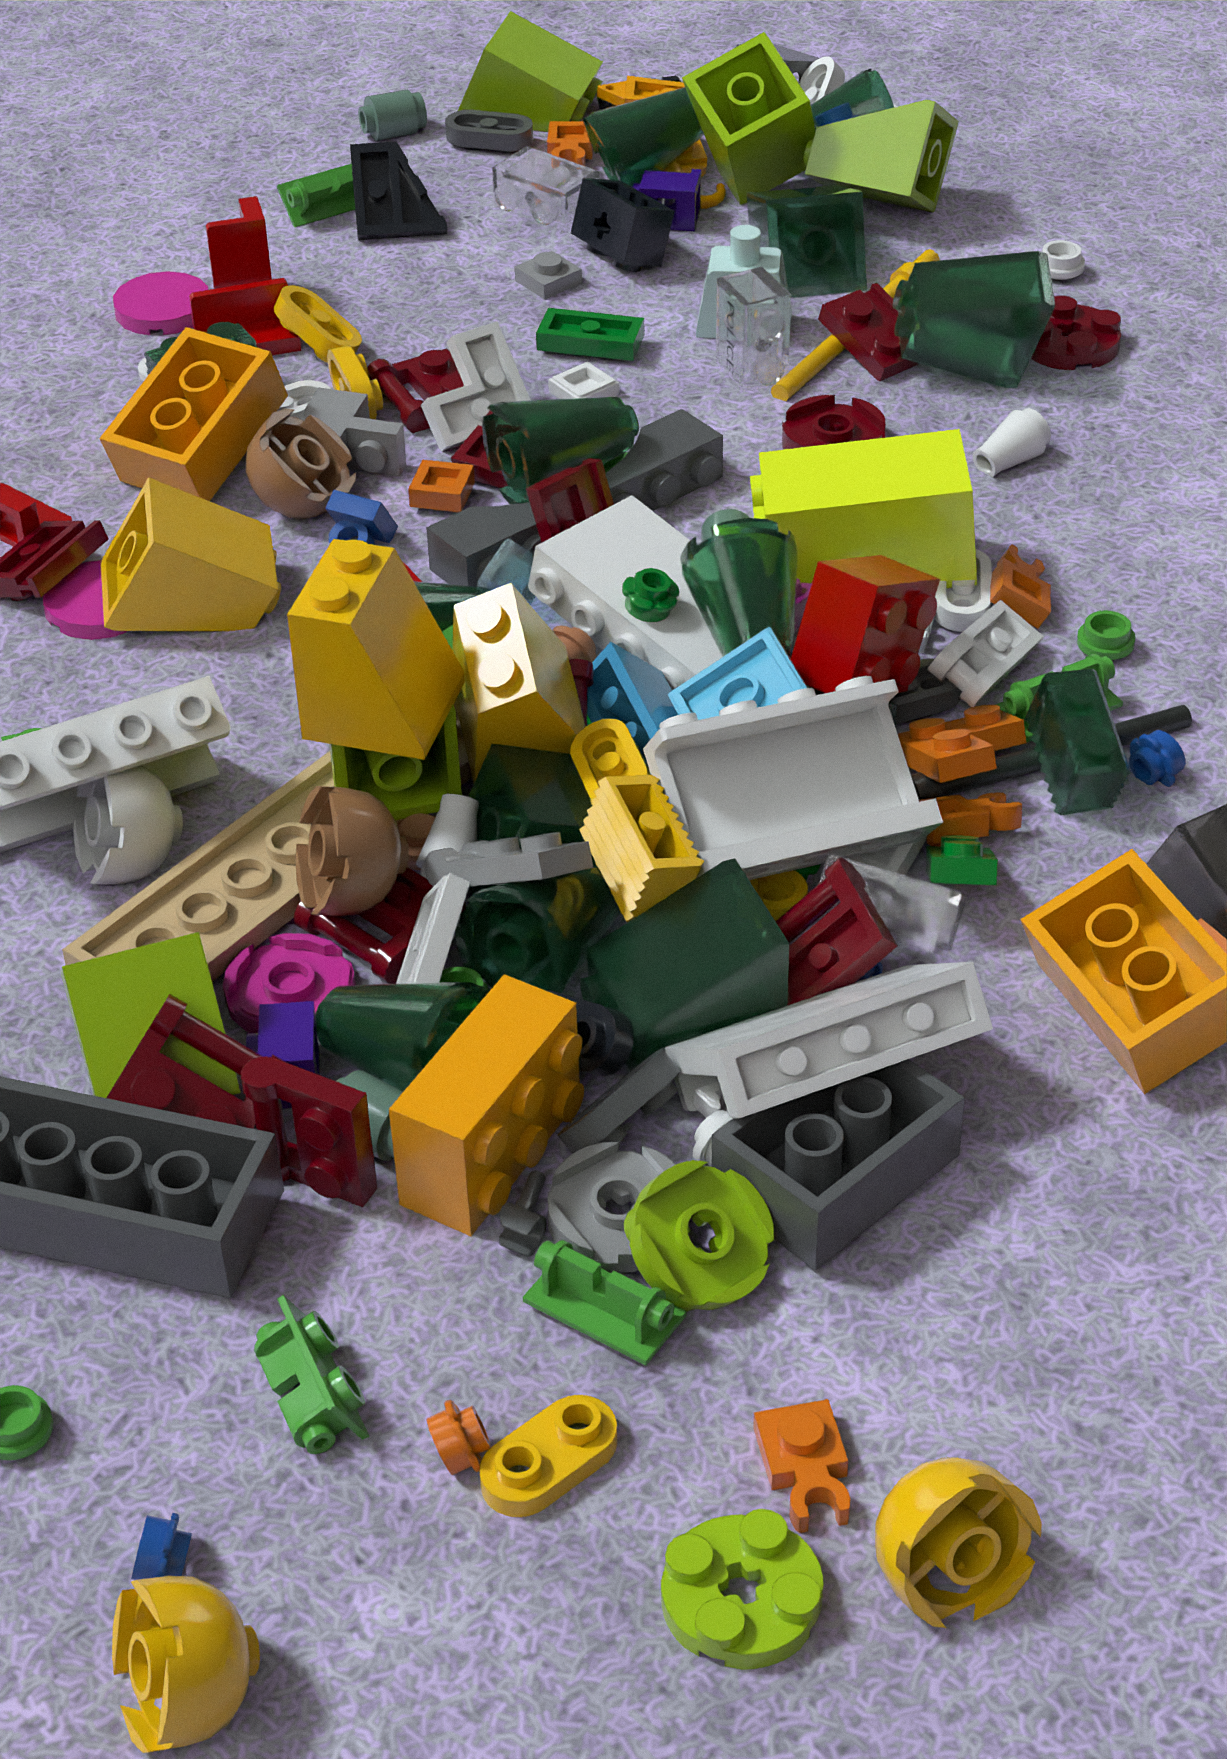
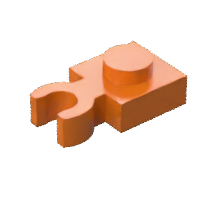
(569, 141)
(1021, 587)
(975, 816)
(805, 1453)

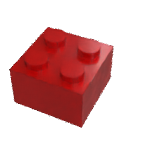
(864, 622)

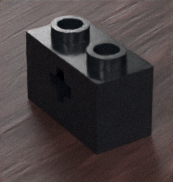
(622, 223)

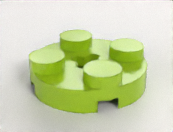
(668, 1257)
(723, 1627)

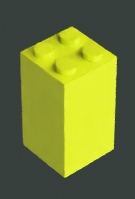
(874, 498)

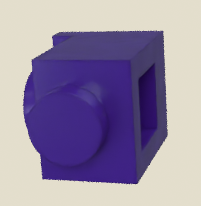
(678, 192)
(288, 1033)

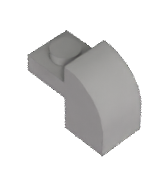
(373, 443)

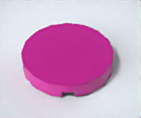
(156, 302)
(77, 604)
(251, 973)

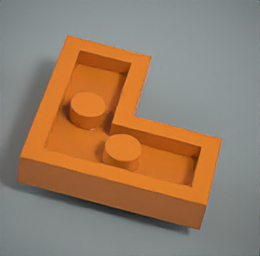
(961, 745)

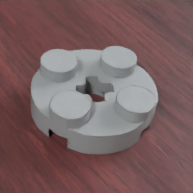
(579, 1197)

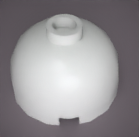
(125, 826)

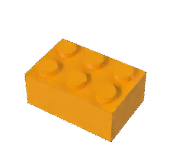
(194, 414)
(1134, 969)
(487, 1105)

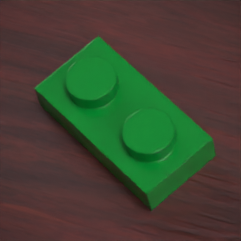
(590, 334)
(961, 862)

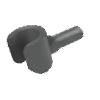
(523, 1226)

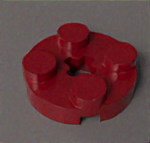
(1090, 333)
(823, 422)

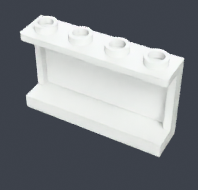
(583, 578)
(157, 731)
(792, 779)
(833, 1036)

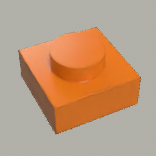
(441, 485)

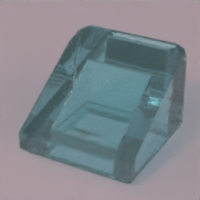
(509, 565)

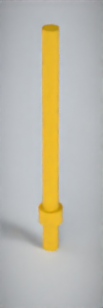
(831, 347)

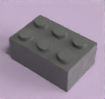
(843, 1154)

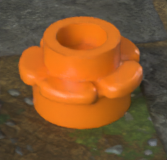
(459, 1437)

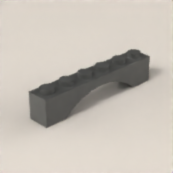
(663, 465)

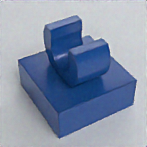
(359, 518)

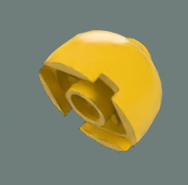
(965, 1524)
(189, 1649)

